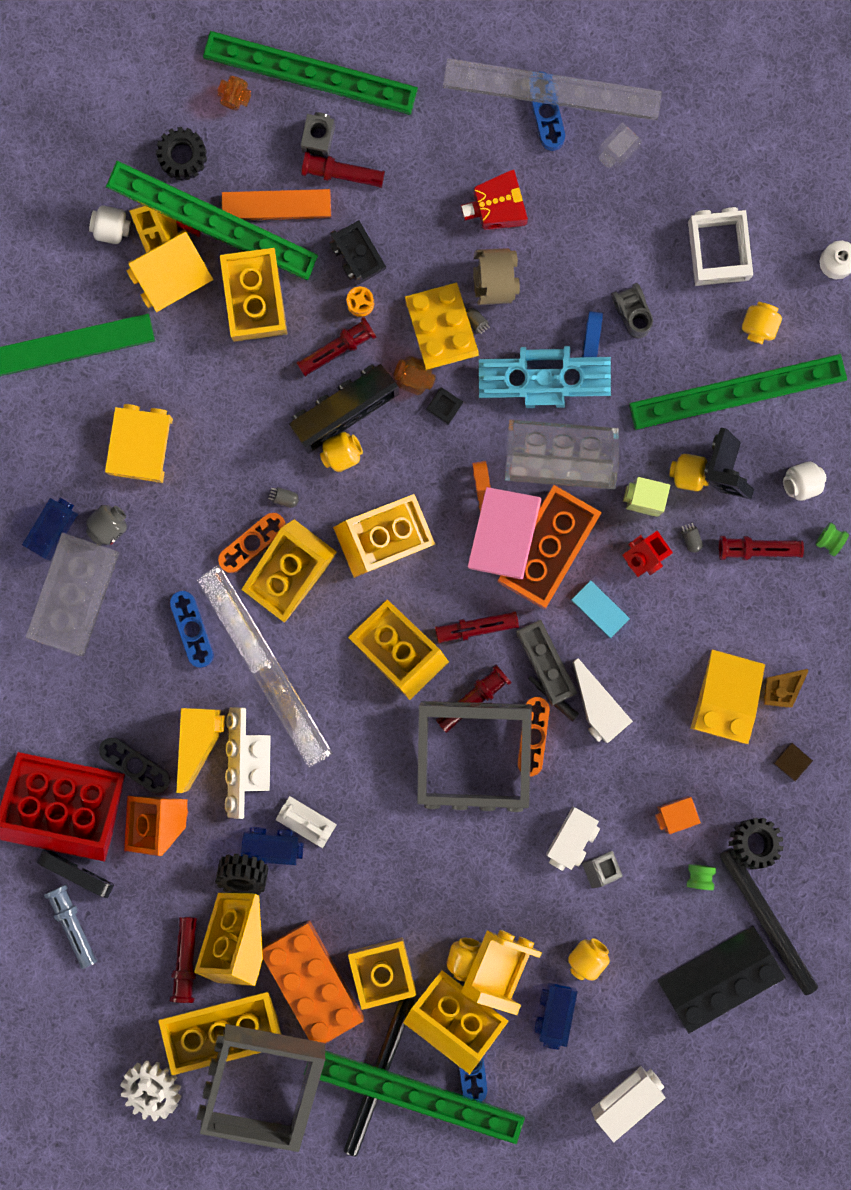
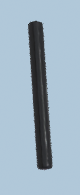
(770, 923)
(384, 1062)

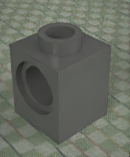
(322, 145)

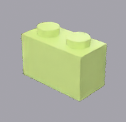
(646, 496)

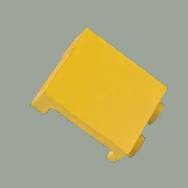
(169, 272)
(138, 443)
(498, 970)

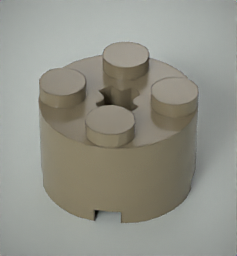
(495, 276)

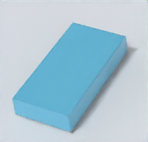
(600, 609)

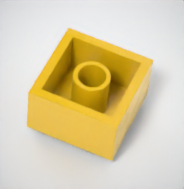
(382, 973)

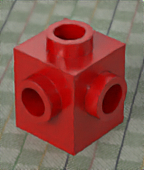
(647, 554)

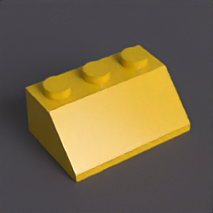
(455, 1022)

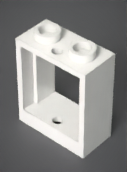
(721, 274)
(628, 1103)

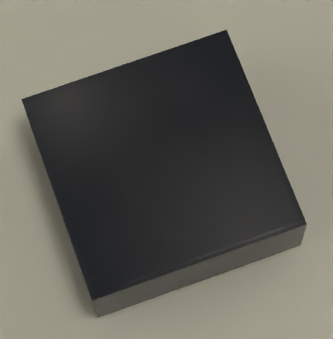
(444, 406)

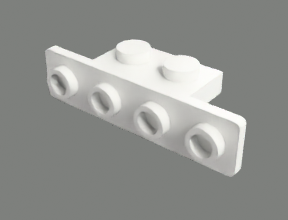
(247, 762)

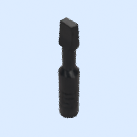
(562, 706)

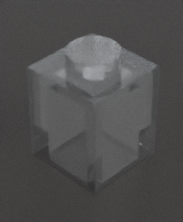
(618, 147)

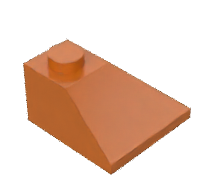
(153, 823)

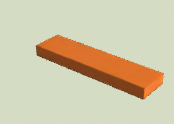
(278, 204)

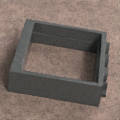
(478, 711)
(254, 1130)

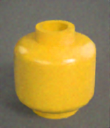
(761, 322)
(341, 452)
(689, 472)
(462, 956)
(589, 959)

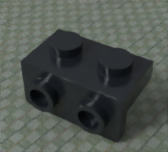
(357, 252)

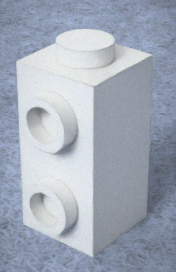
(571, 839)

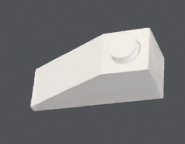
(601, 710)

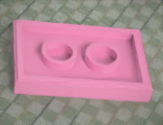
(504, 533)

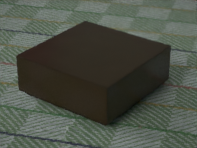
(792, 762)

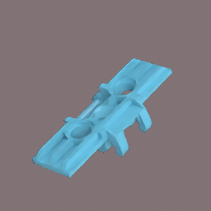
(545, 385)

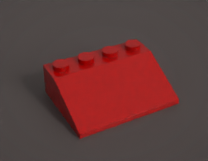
(60, 806)

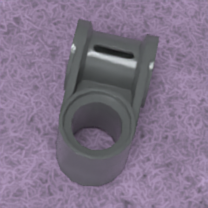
(630, 306)

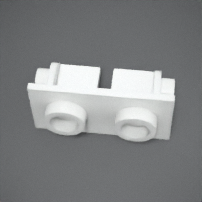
(306, 822)

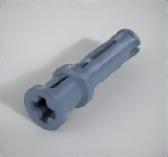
(66, 914)

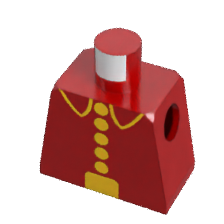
(497, 203)

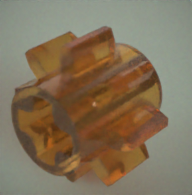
(234, 93)

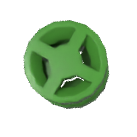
(832, 539)
(701, 877)

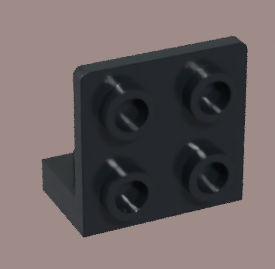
(720, 470)

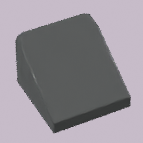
(602, 870)

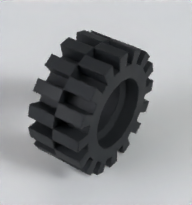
(176, 138)
(771, 843)
(241, 874)

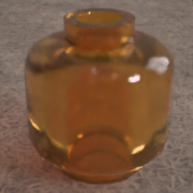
(412, 375)

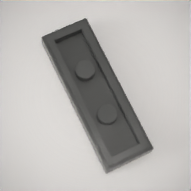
(546, 662)

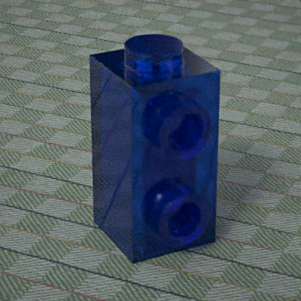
(52, 522)
(272, 848)
(557, 1015)

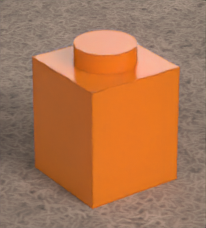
(677, 815)

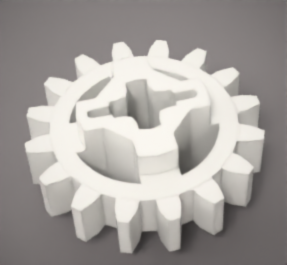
(151, 1090)

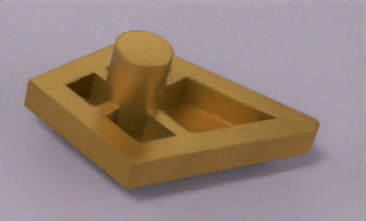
(784, 688)

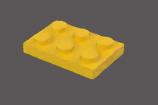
(441, 326)

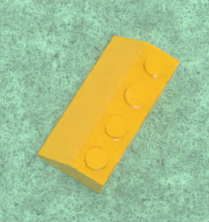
(192, 1035)

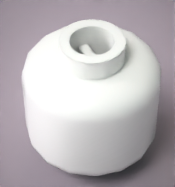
(109, 224)
(830, 260)
(804, 481)

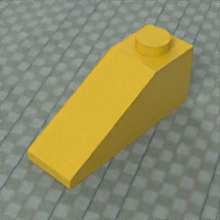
(153, 226)

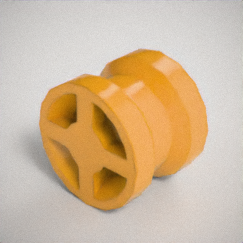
(361, 297)

